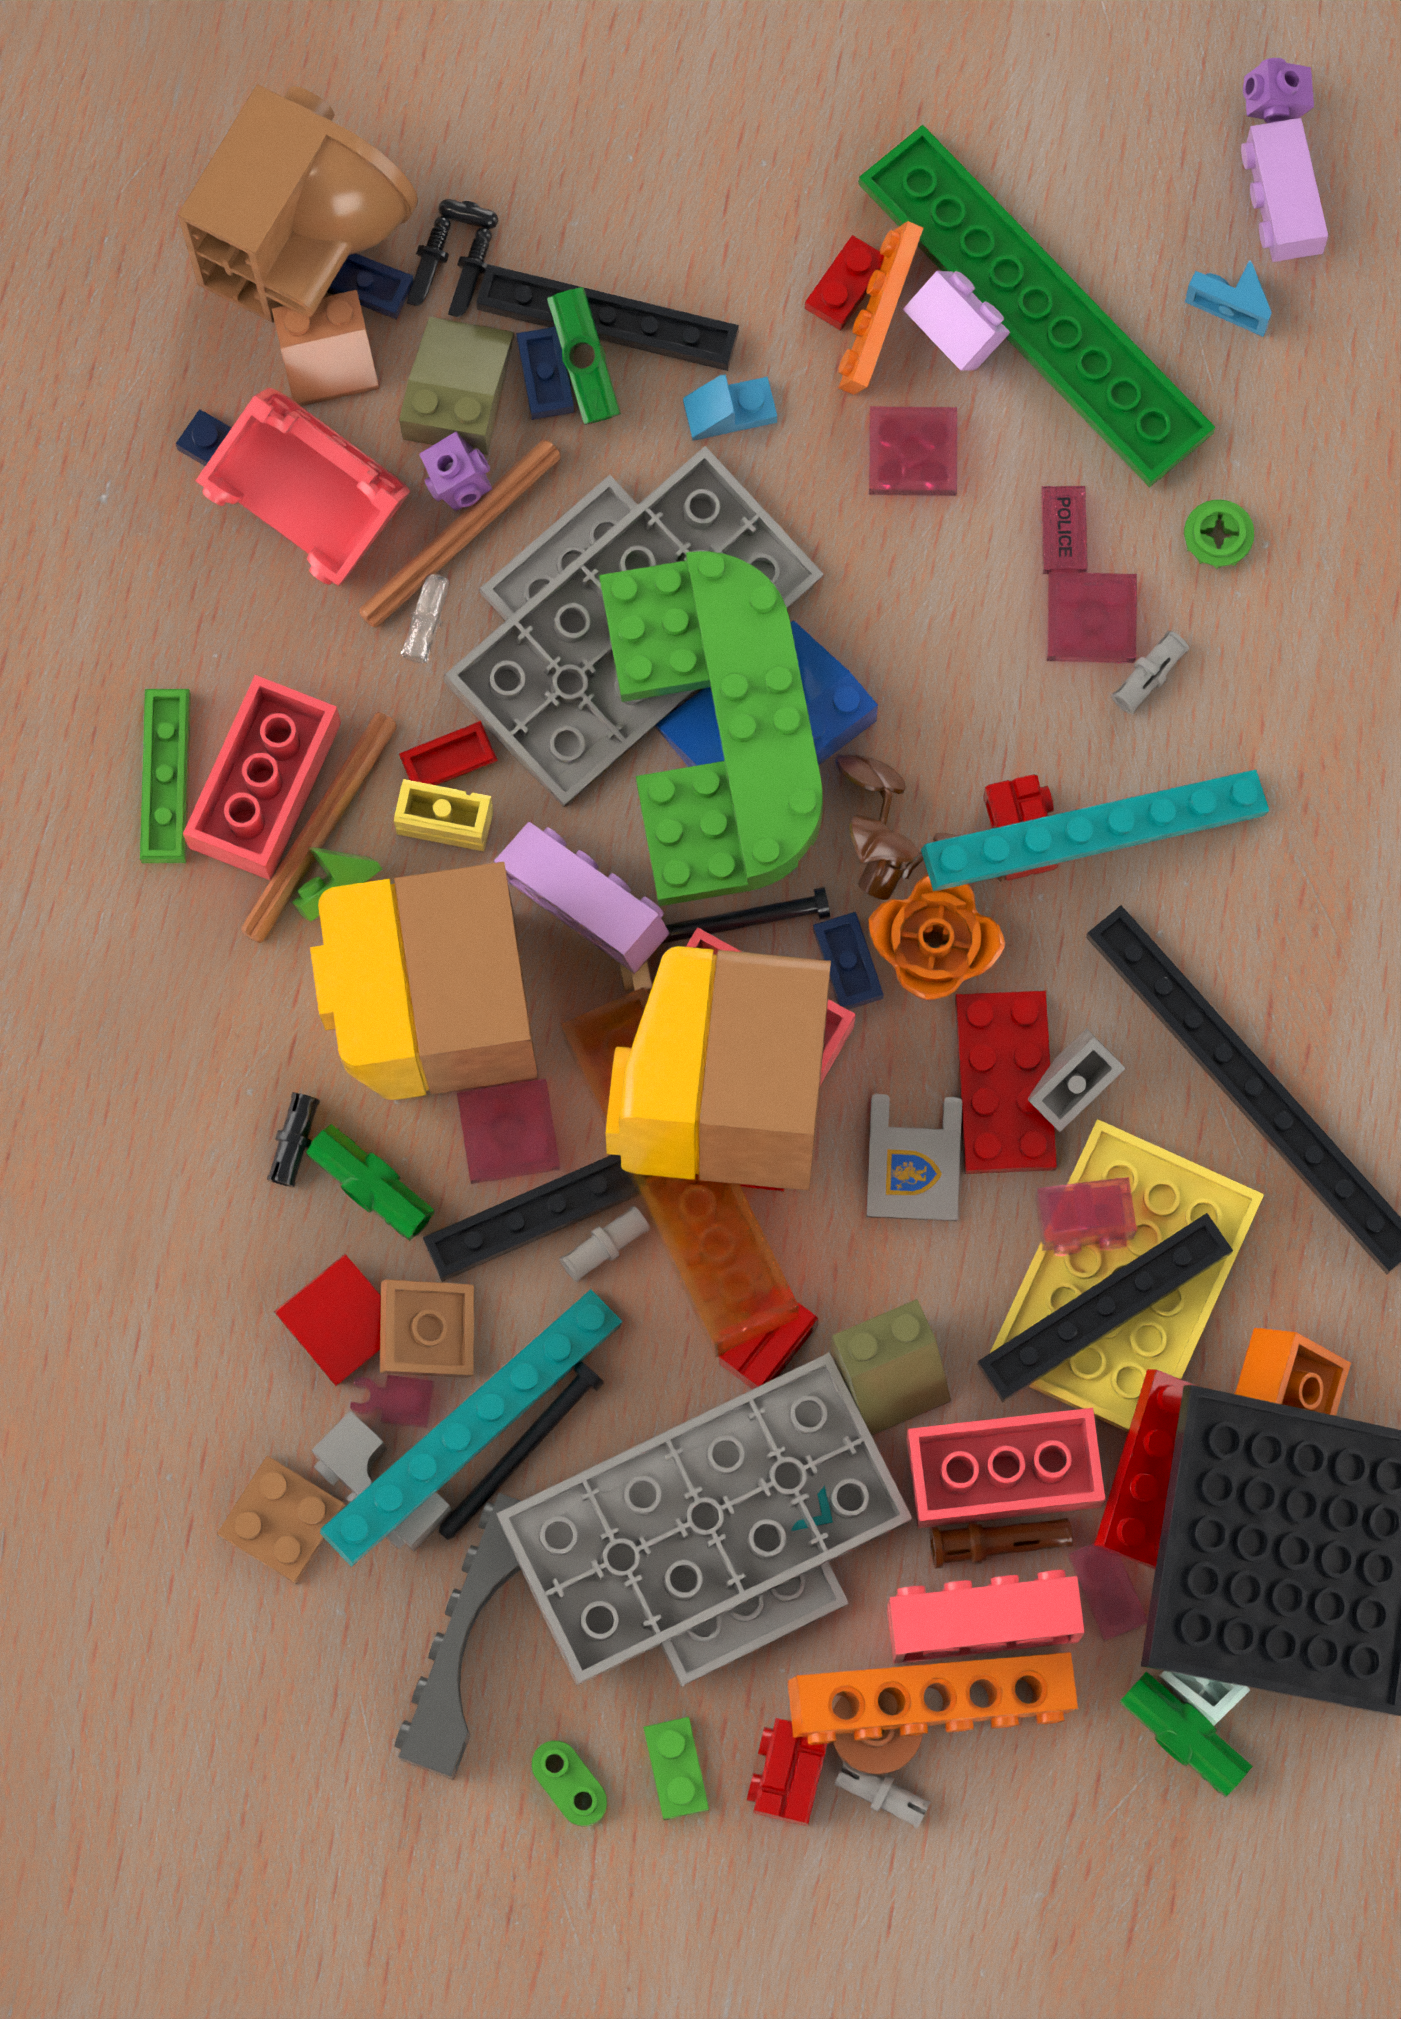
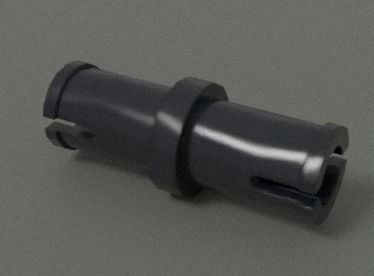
(293, 1139)

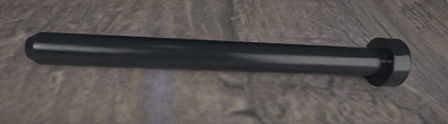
(752, 916)
(521, 1450)

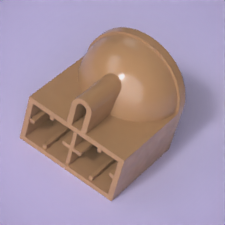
(288, 204)

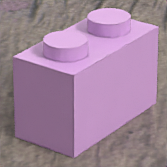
(957, 319)

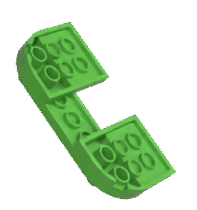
(729, 630)

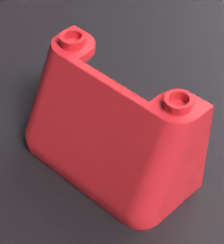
(304, 483)

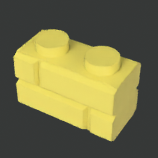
(443, 815)

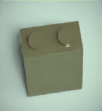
(891, 1367)

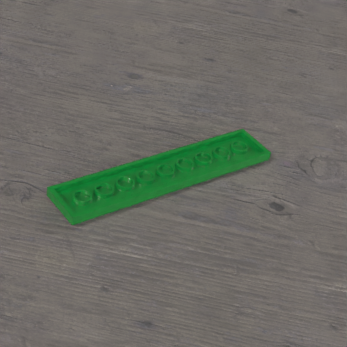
(1041, 305)

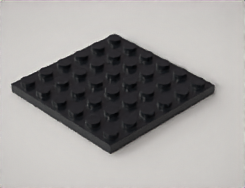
(1280, 1553)

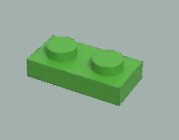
(676, 1768)

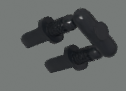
(433, 253)

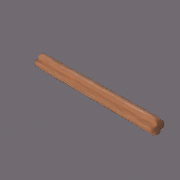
(459, 533)
(319, 827)

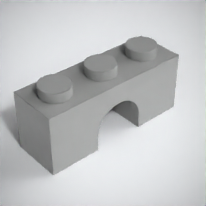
(349, 1455)

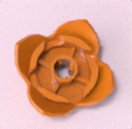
(930, 972)

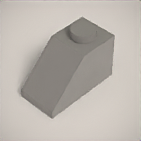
(1074, 1080)

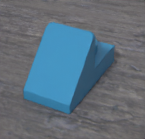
(1241, 305)
(729, 408)

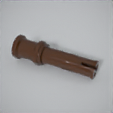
(978, 1542)

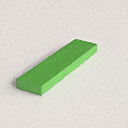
(165, 775)

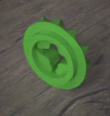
(1234, 522)

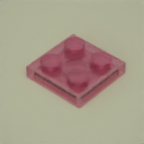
(913, 451)
(1091, 617)
(508, 1131)

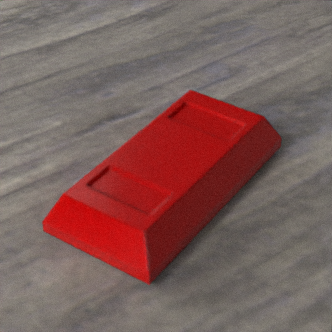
(449, 756)

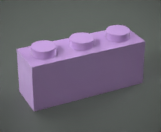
(1285, 190)

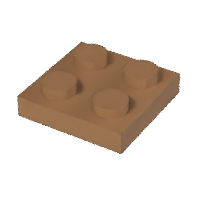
(427, 1328)
(280, 1519)

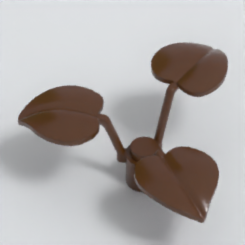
(872, 838)

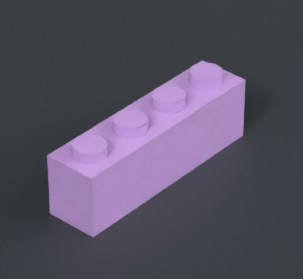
(584, 897)

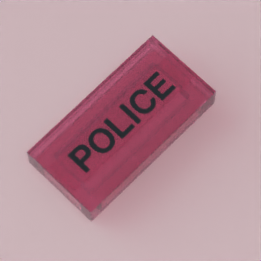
(1064, 529)

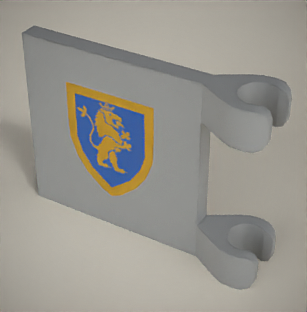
(914, 1169)

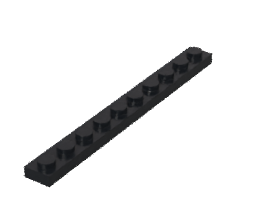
(1250, 1086)

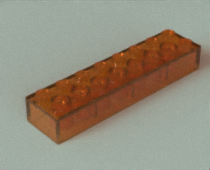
(700, 1223)

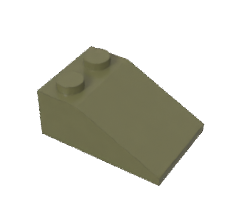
(456, 383)

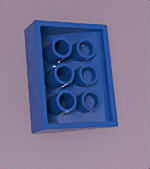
(833, 696)

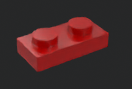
(844, 283)

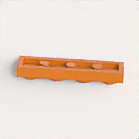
(874, 322)

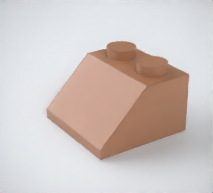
(326, 352)

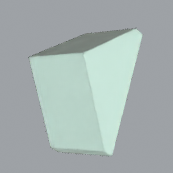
(1207, 1696)

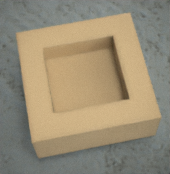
(637, 980)

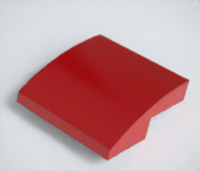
(336, 1319)

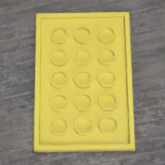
(1166, 1198)

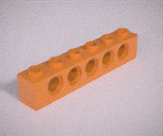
(1047, 1674)

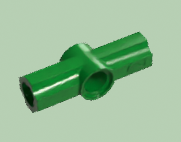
(576, 328)
(370, 1182)
(1185, 1734)

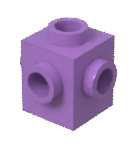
(1278, 91)
(456, 472)

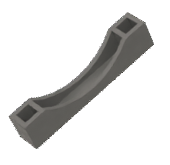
(439, 1729)

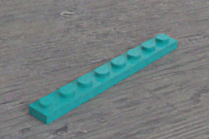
(1094, 830)
(470, 1428)

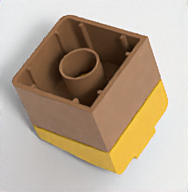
(425, 982)
(723, 1070)

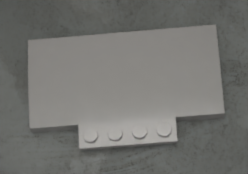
(550, 670)
(695, 1534)

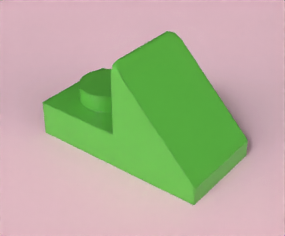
(340, 871)

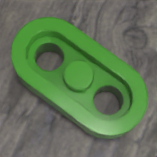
(569, 1783)

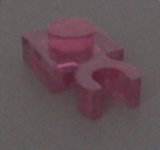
(402, 1401)

